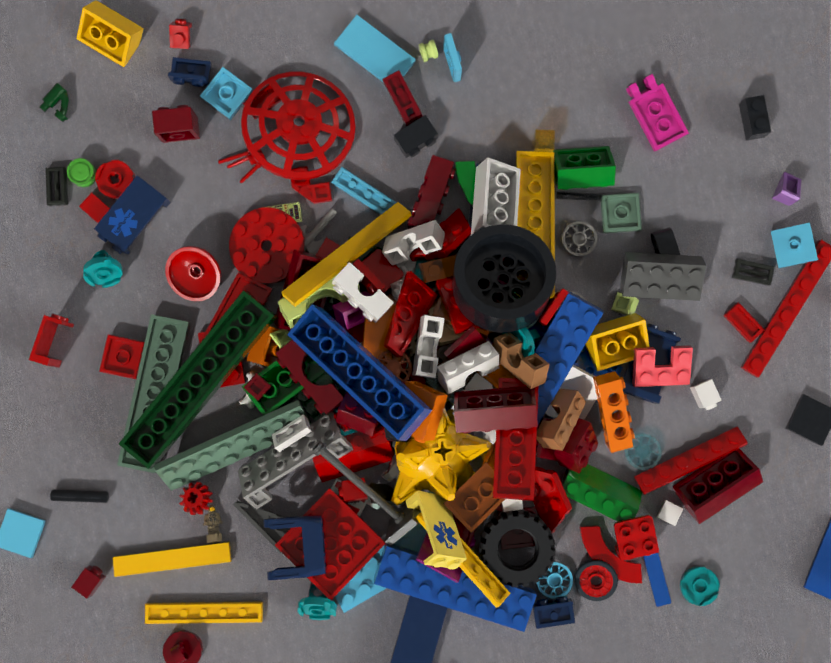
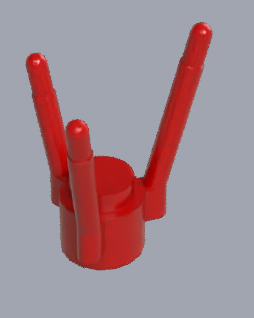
(248, 157)

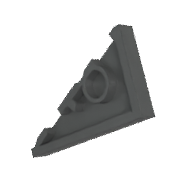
(256, 518)

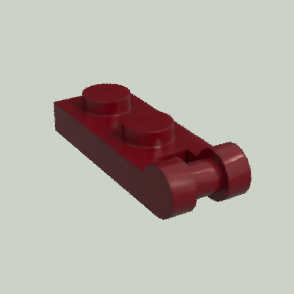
(402, 97)

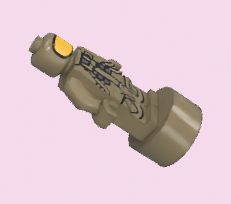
(213, 520)

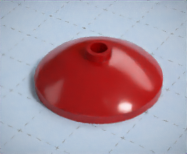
(185, 278)

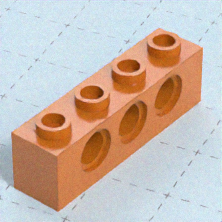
(604, 386)

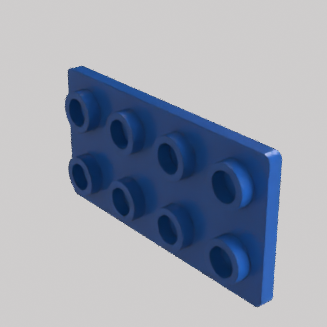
(820, 572)

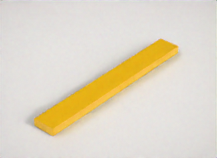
(346, 253)

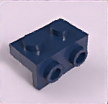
(190, 71)
(553, 612)

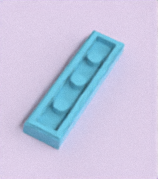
(362, 191)

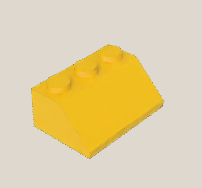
(109, 32)
(615, 341)

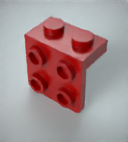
(378, 272)
(635, 538)

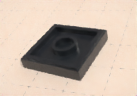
(810, 420)

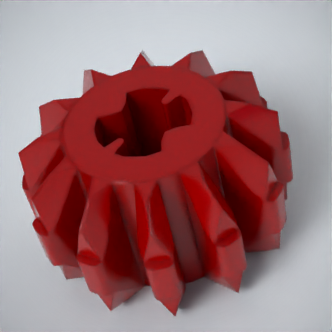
(191, 494)

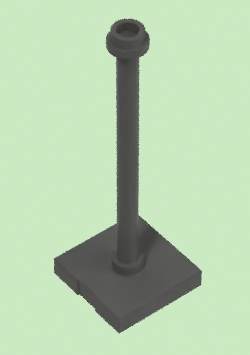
(400, 522)

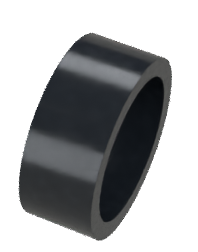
(492, 248)

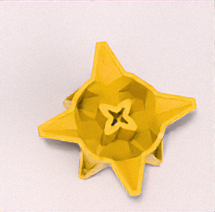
(438, 471)

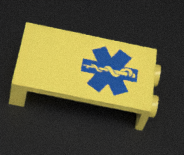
(441, 530)

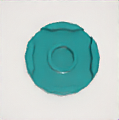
(699, 586)

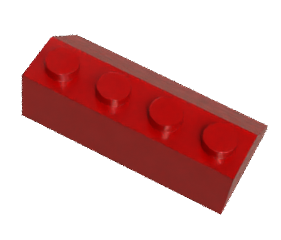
(365, 454)

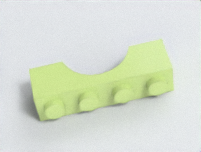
(293, 314)

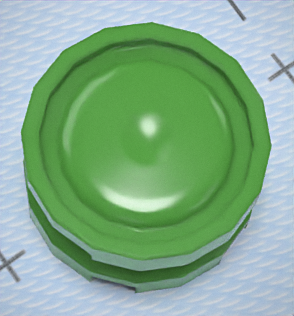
(81, 172)

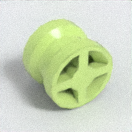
(428, 50)

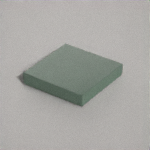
(621, 213)

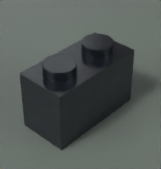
(755, 117)
(416, 136)

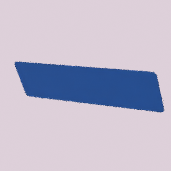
(657, 579)

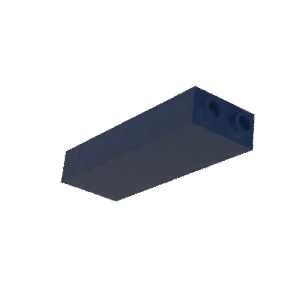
(418, 632)

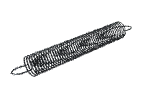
(583, 196)

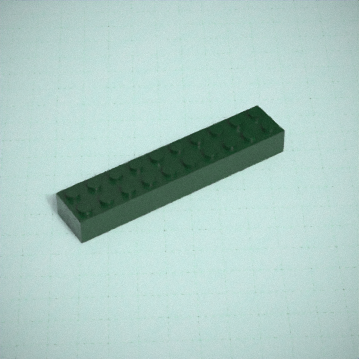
(198, 380)

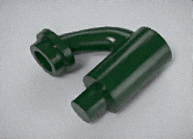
(53, 97)

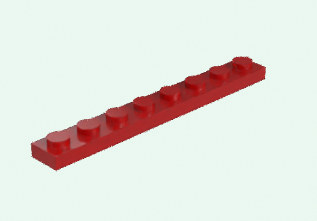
(787, 311)

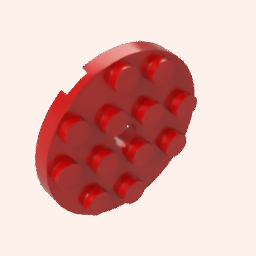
(249, 236)

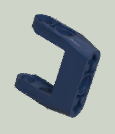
(312, 547)

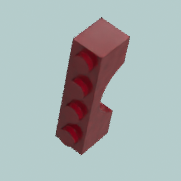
(294, 357)

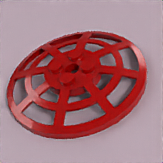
(296, 134)

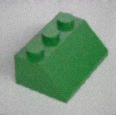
(584, 167)

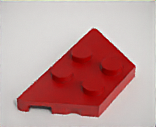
(456, 231)
(550, 498)

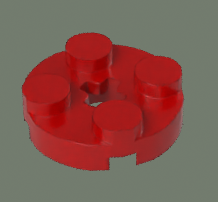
(110, 169)

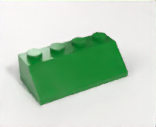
(283, 387)
(602, 493)

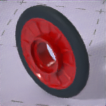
(596, 568)

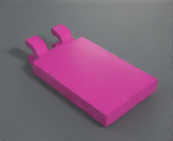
(656, 113)

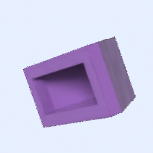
(788, 189)

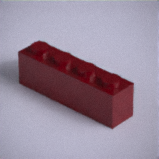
(432, 191)

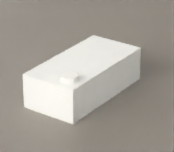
(495, 195)

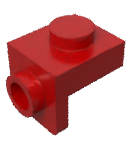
(180, 34)

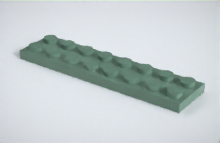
(158, 365)
(226, 448)

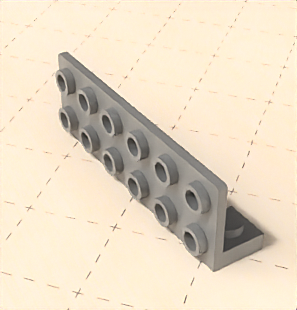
(276, 464)

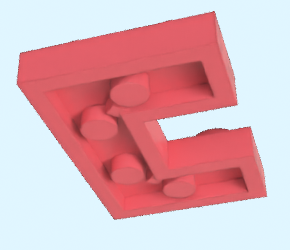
(648, 374)

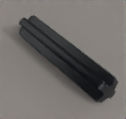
(79, 496)

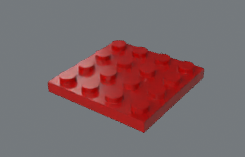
(346, 539)

